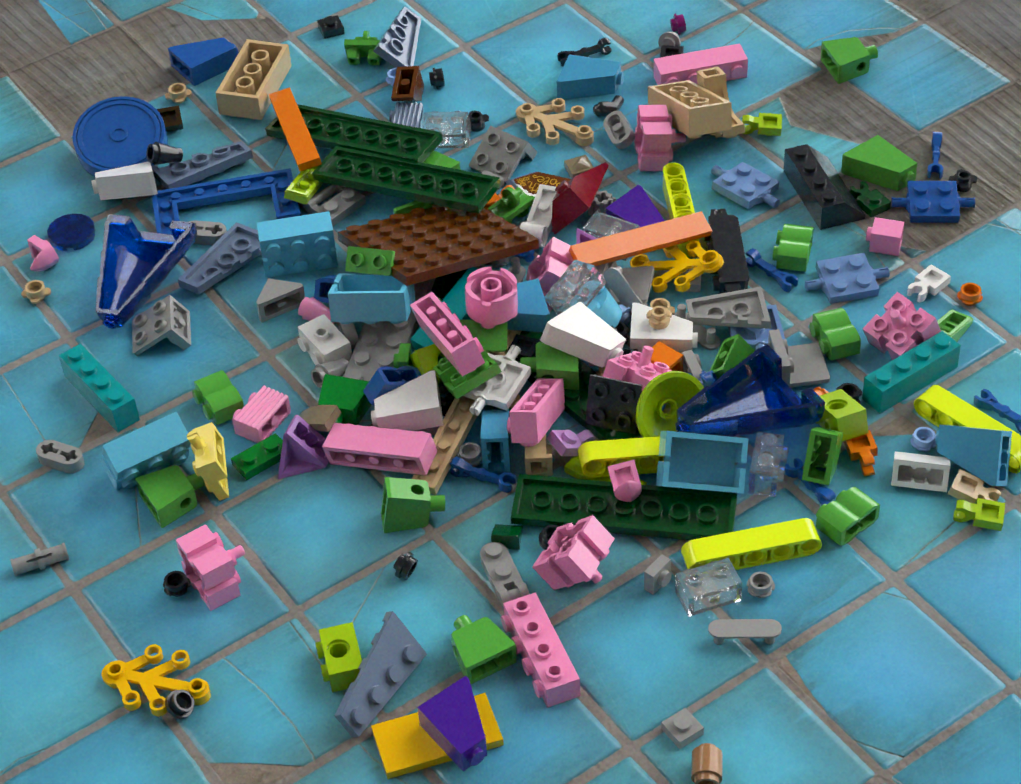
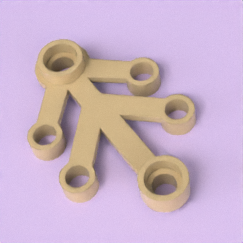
(528, 113)

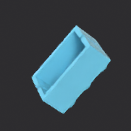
(297, 244)
(369, 299)
(146, 451)
(702, 461)

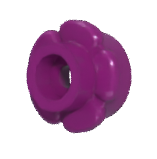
(678, 23)

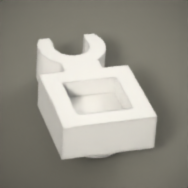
(929, 281)

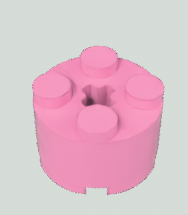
(491, 296)

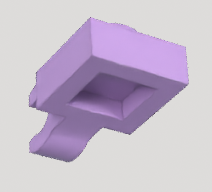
(568, 442)

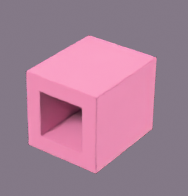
(885, 236)

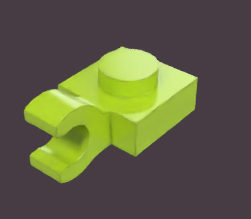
(765, 123)
(984, 513)

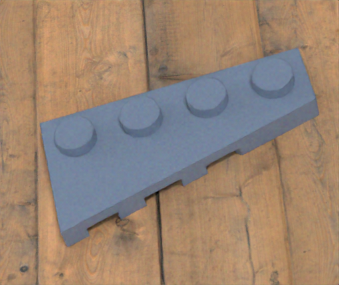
(400, 40)
(202, 165)
(224, 257)
(381, 674)

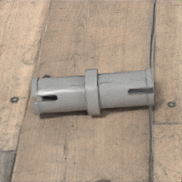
(56, 554)

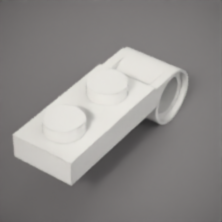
(540, 216)

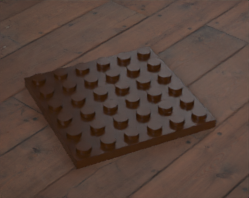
(440, 241)

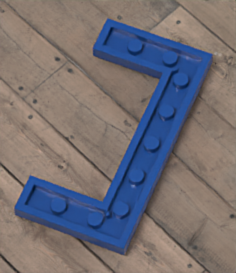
(171, 200)

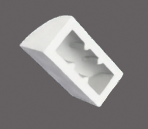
(920, 471)

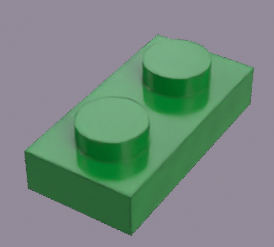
(258, 457)

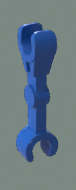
(936, 145)
(783, 278)
(990, 403)
(461, 468)
(822, 493)

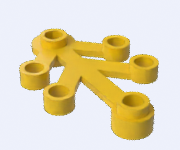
(708, 262)
(153, 679)

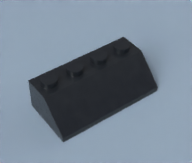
(820, 187)

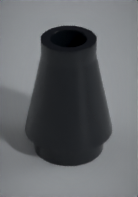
(161, 153)

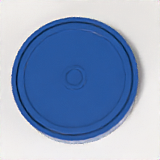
(117, 133)

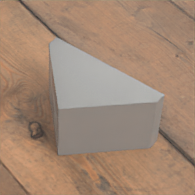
(278, 298)

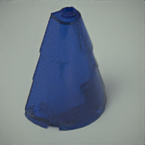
(136, 265)
(750, 401)

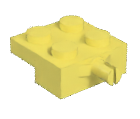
(210, 459)

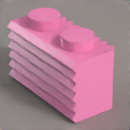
(261, 414)

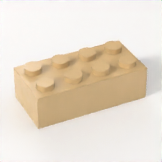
(252, 76)
(693, 108)

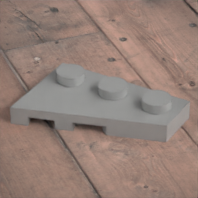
(730, 309)

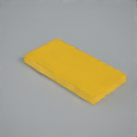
(409, 748)

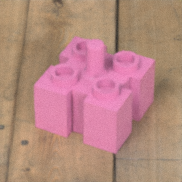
(655, 137)
(550, 265)
(900, 327)
(635, 367)
(574, 553)
(210, 566)

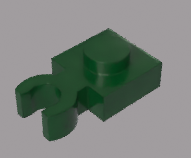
(872, 201)

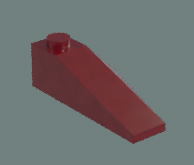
(575, 196)

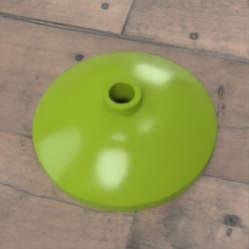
(668, 388)

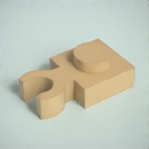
(970, 487)

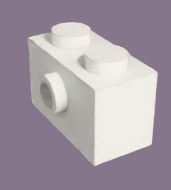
(323, 341)

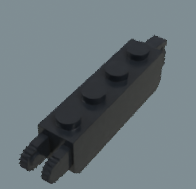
(728, 243)

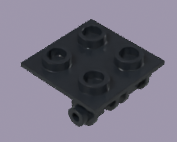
(612, 404)

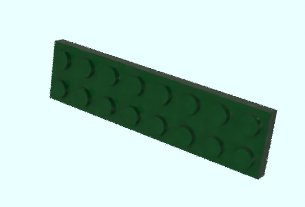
(364, 134)
(407, 179)
(654, 513)

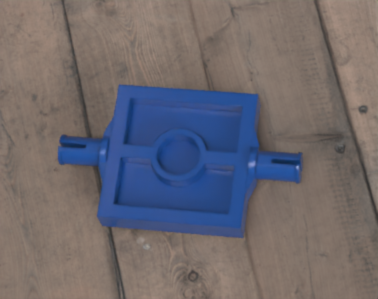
(933, 202)

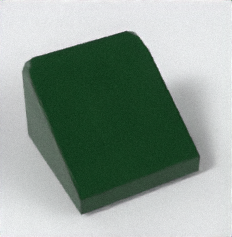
(508, 535)

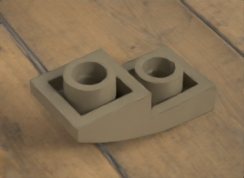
(321, 416)

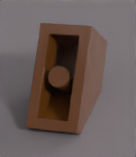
(407, 84)

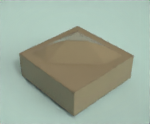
(577, 165)

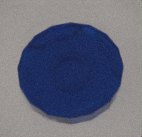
(71, 232)

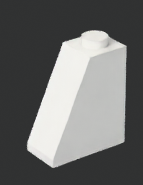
(125, 182)
(583, 335)
(677, 335)
(410, 406)

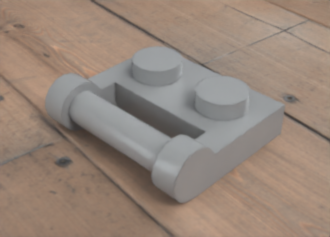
(340, 205)

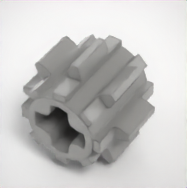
(600, 202)

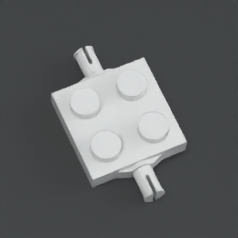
(504, 387)

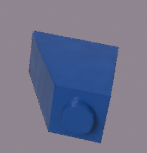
(203, 59)

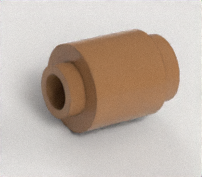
(707, 764)

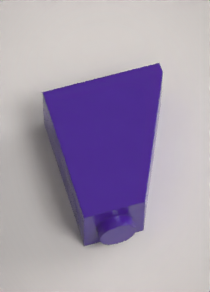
(635, 208)
(455, 724)

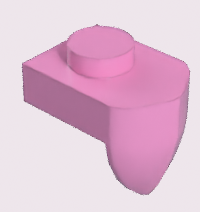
(42, 253)
(625, 481)

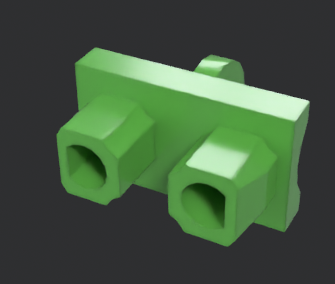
(362, 47)
(512, 204)

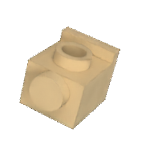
(539, 459)

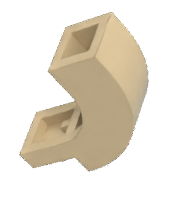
(715, 81)

